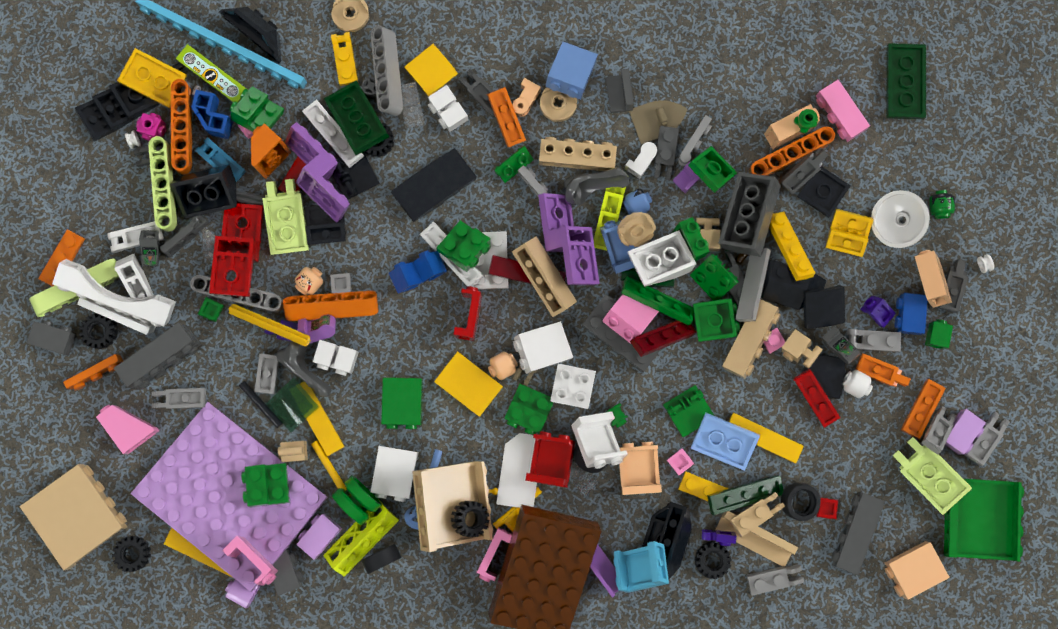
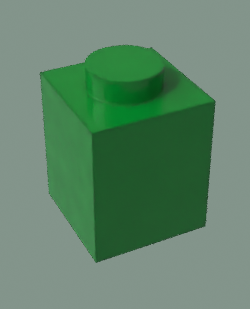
(939, 334)

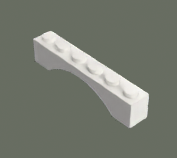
(76, 278)

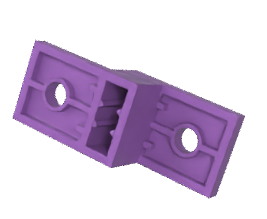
(316, 172)
(572, 240)

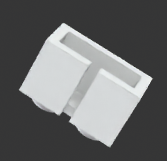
(449, 111)
(335, 357)

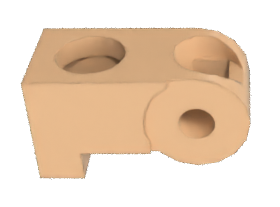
(527, 98)

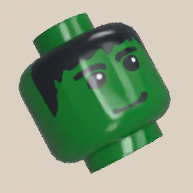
(942, 204)

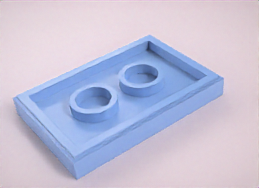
(725, 441)

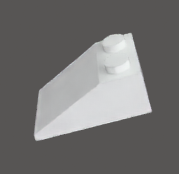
(662, 259)

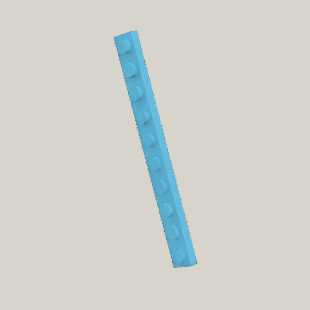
(227, 46)

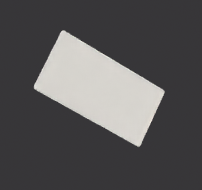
(517, 462)

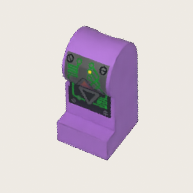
(318, 328)

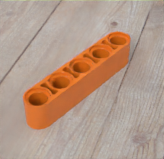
(178, 118)
(797, 147)
(335, 304)

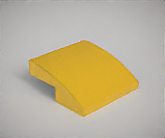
(430, 70)
(849, 232)

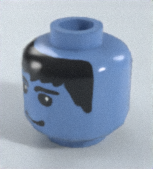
(637, 201)

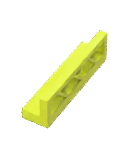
(362, 541)

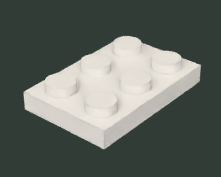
(498, 244)

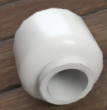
(857, 384)

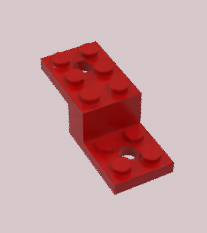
(236, 250)

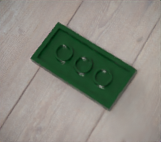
(906, 81)
(356, 117)

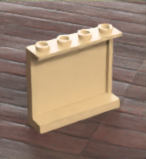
(439, 492)
(73, 515)

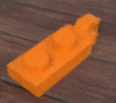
(881, 371)

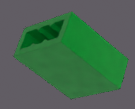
(402, 402)

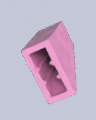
(125, 428)

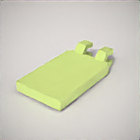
(285, 219)
(932, 477)

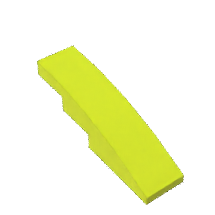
(609, 211)

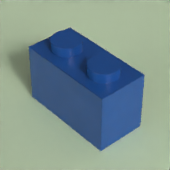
(911, 314)

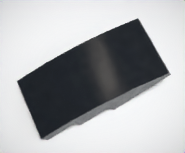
(113, 110)
(433, 185)

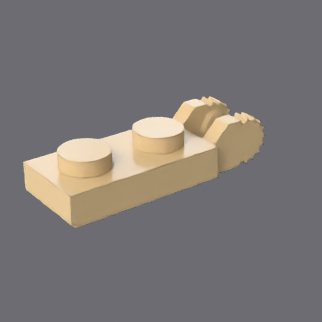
(755, 515)

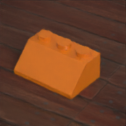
(267, 150)

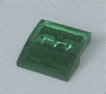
(292, 405)

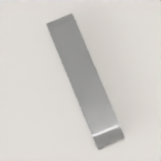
(386, 70)
(263, 304)

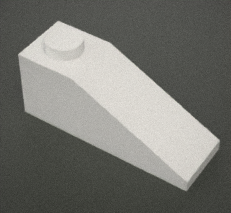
(133, 277)

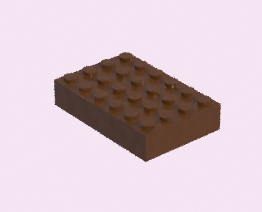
(544, 570)

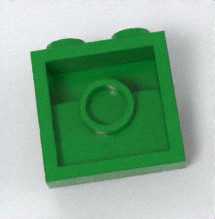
(255, 110)
(712, 169)
(691, 234)
(464, 246)
(716, 320)
(528, 410)
(266, 485)

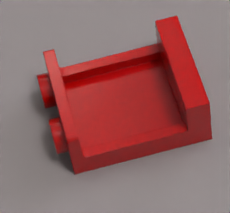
(470, 332)
(551, 460)

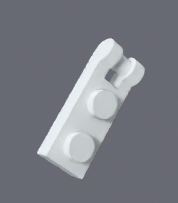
(131, 236)

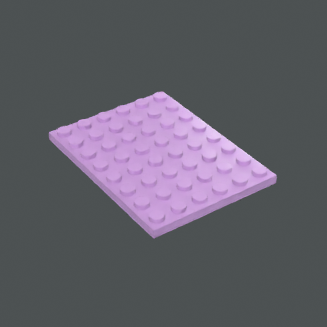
(201, 494)

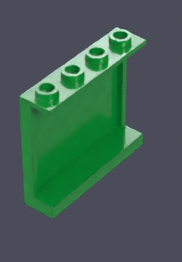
(986, 522)

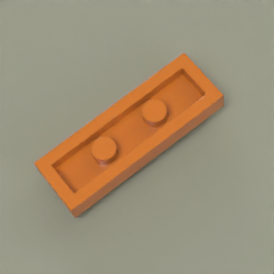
(506, 117)
(66, 249)
(93, 373)
(923, 409)

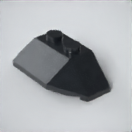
(255, 28)
(782, 287)
(672, 528)

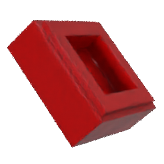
(828, 508)

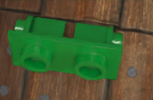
(511, 166)

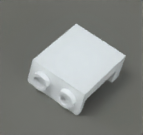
(542, 347)
(598, 440)
(394, 473)

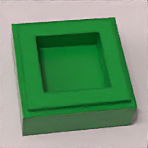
(210, 309)

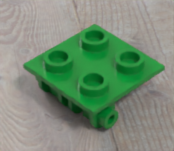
(714, 277)
(687, 410)

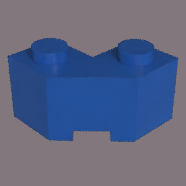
(205, 108)
(410, 275)

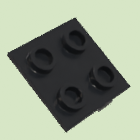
(355, 179)

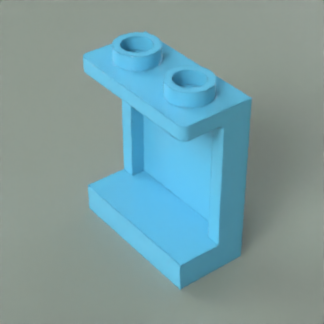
(641, 567)

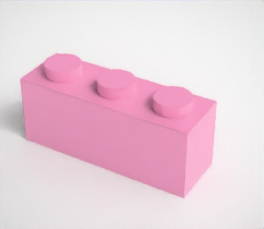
(842, 111)

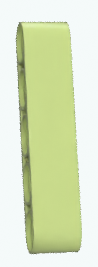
(157, 176)
(54, 298)

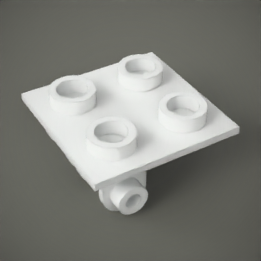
(573, 386)

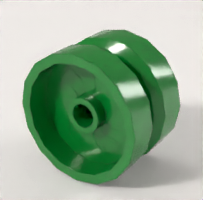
(355, 501)

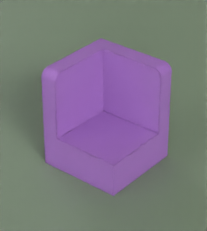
(686, 179)

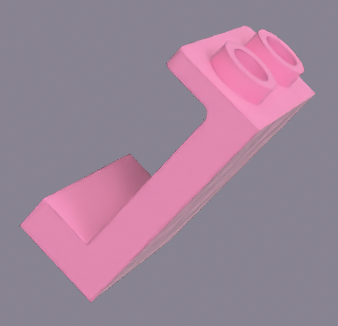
(629, 317)
(242, 545)
(485, 574)

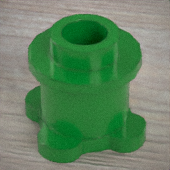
(803, 124)
(620, 418)

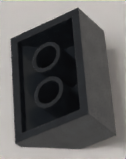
(205, 191)

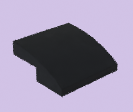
(322, 227)
(824, 307)
(829, 373)

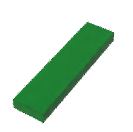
(658, 300)

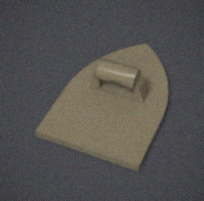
(652, 115)

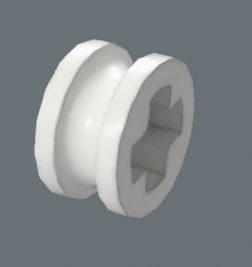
(132, 139)
(985, 263)

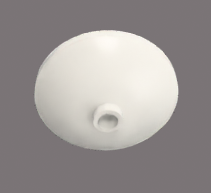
(887, 218)

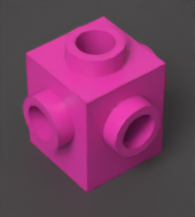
(157, 127)

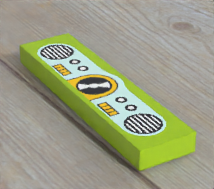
(210, 73)

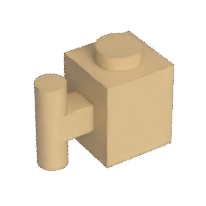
(710, 235)
(798, 346)
(293, 451)

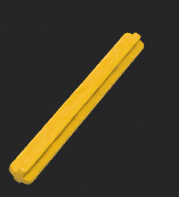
(269, 325)

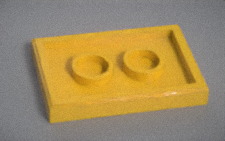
(150, 77)
(468, 384)

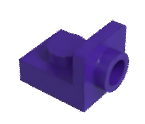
(878, 310)

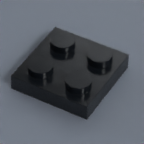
(824, 191)

